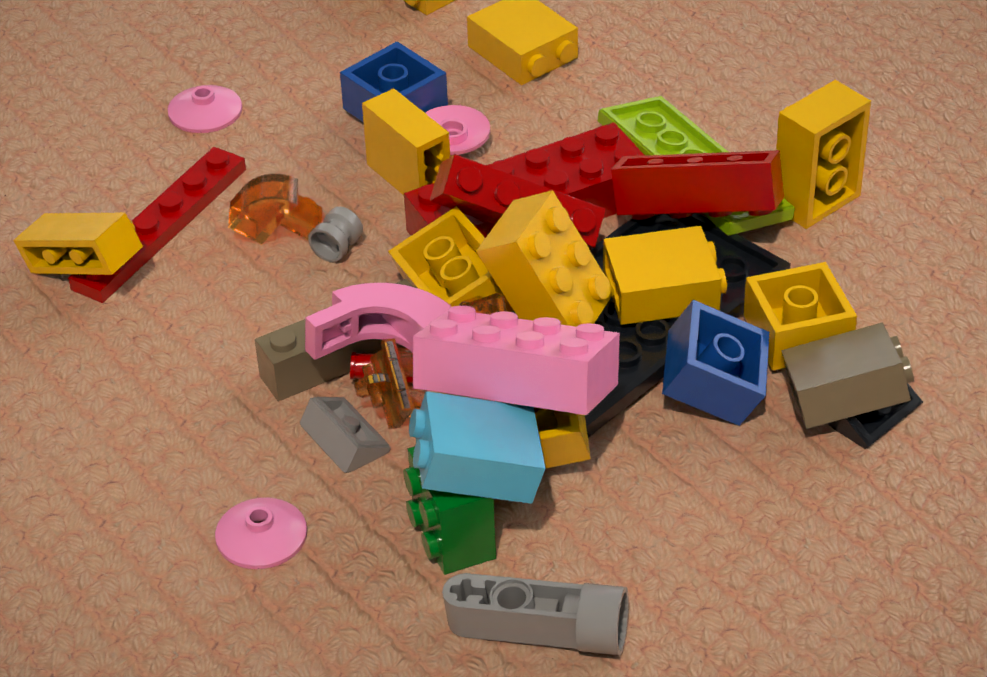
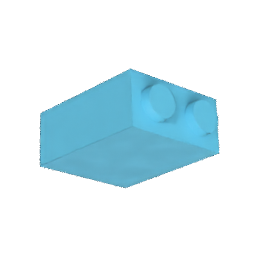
(477, 447)

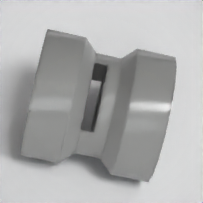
(336, 233)

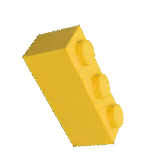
(78, 243)

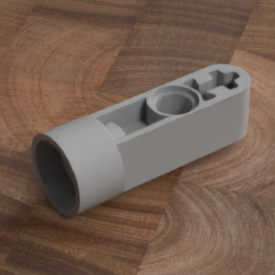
(538, 612)

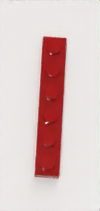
(167, 217)

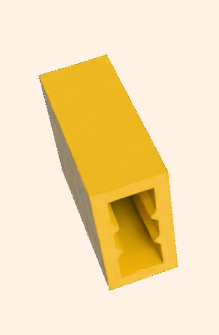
(522, 38)
(403, 141)
(662, 273)

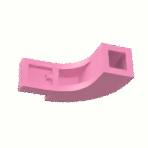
(371, 313)

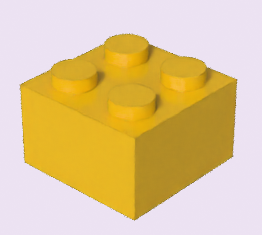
(797, 307)

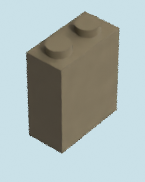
(848, 374)

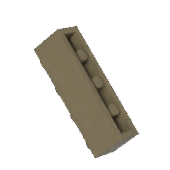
(291, 370)

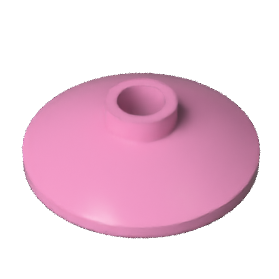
(204, 109)
(466, 127)
(261, 533)

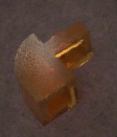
(272, 202)

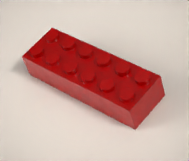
(572, 166)

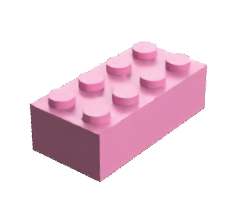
(516, 360)

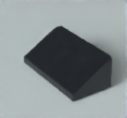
(870, 426)

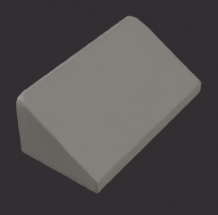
(342, 433)

